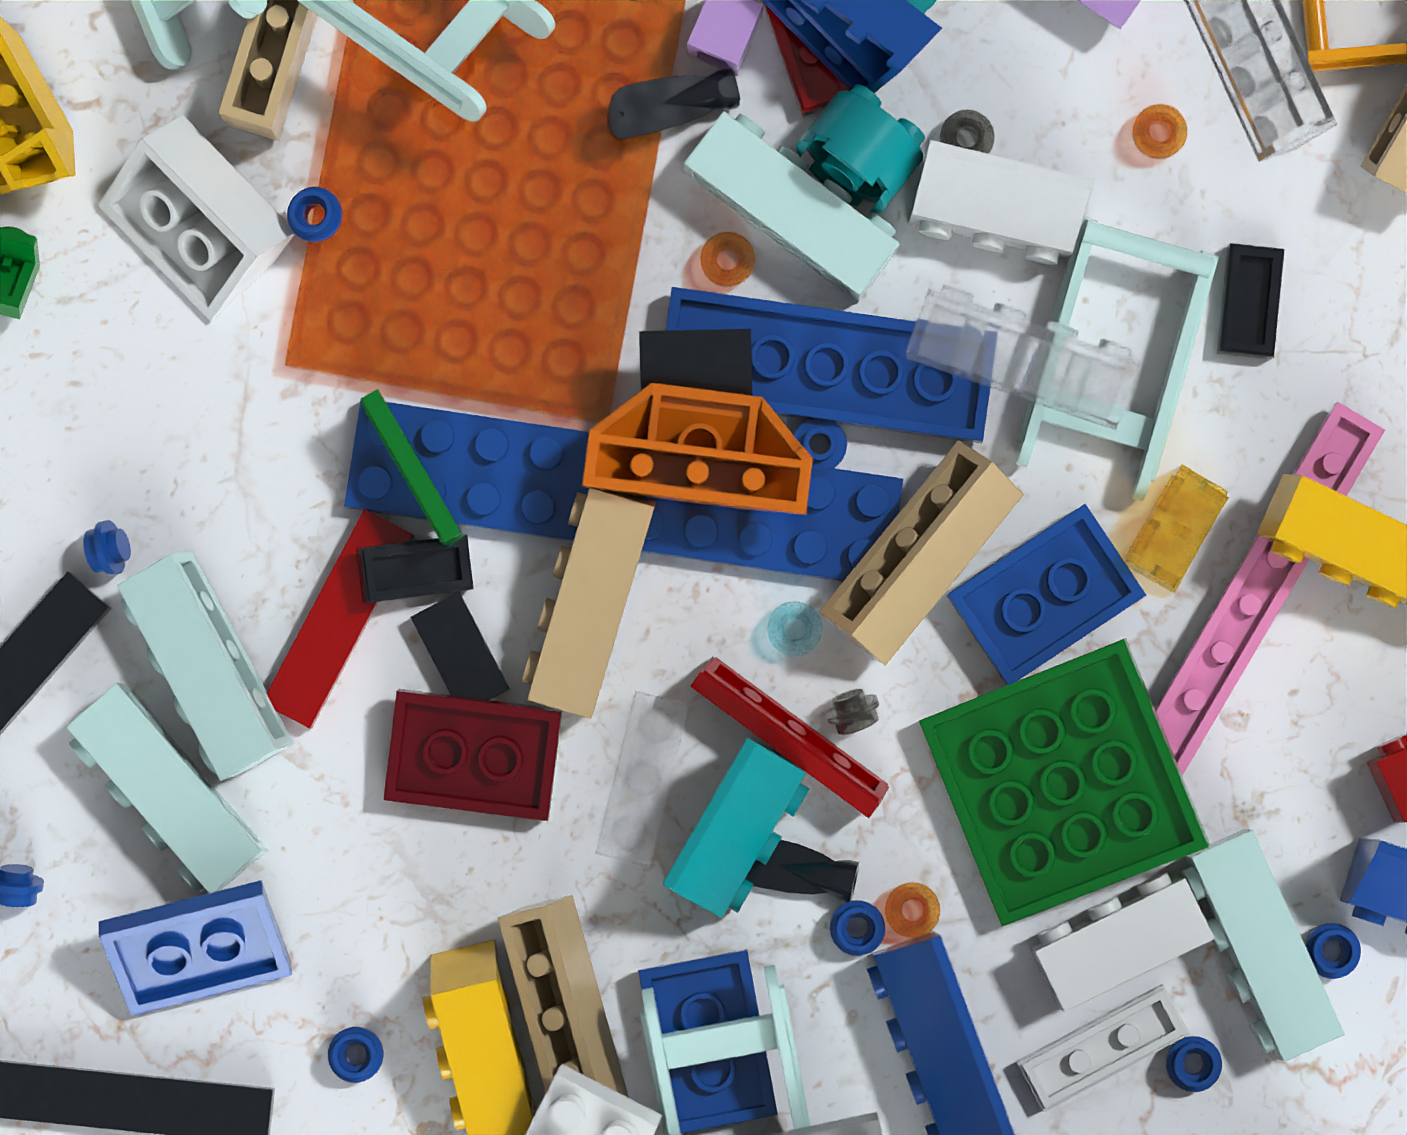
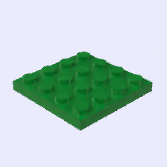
(1064, 782)

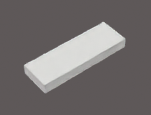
(1103, 1047)

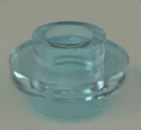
(799, 611)

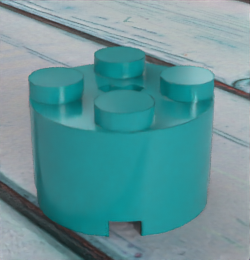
(862, 147)

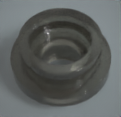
(972, 121)
(853, 711)

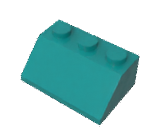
(737, 830)

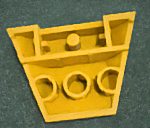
(33, 128)

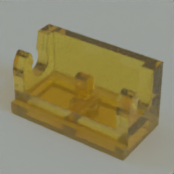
(1176, 528)

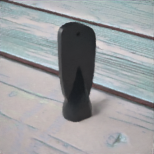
(669, 102)
(805, 871)

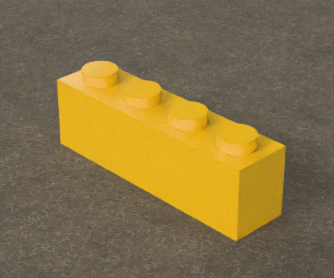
(1340, 536)

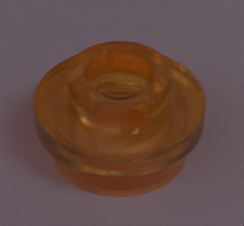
(1164, 115)
(727, 242)
(928, 918)

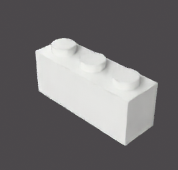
(1121, 941)

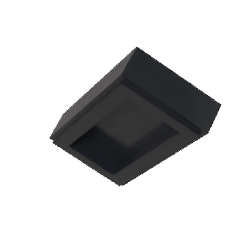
(1250, 301)
(413, 569)
(460, 650)

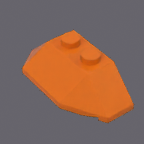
(699, 451)

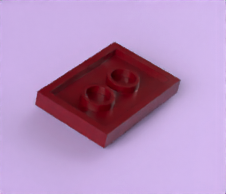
(472, 754)

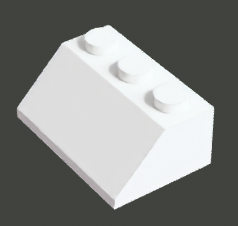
(999, 202)
(195, 216)

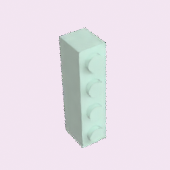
(791, 205)
(204, 665)
(165, 788)
(1263, 946)

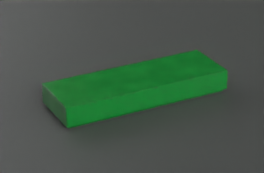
(411, 468)

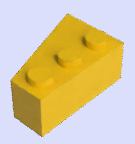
(478, 1042)

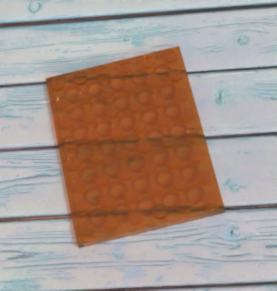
(496, 246)

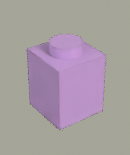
(724, 32)

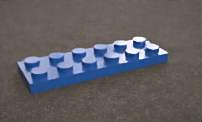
(839, 366)

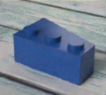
(858, 38)

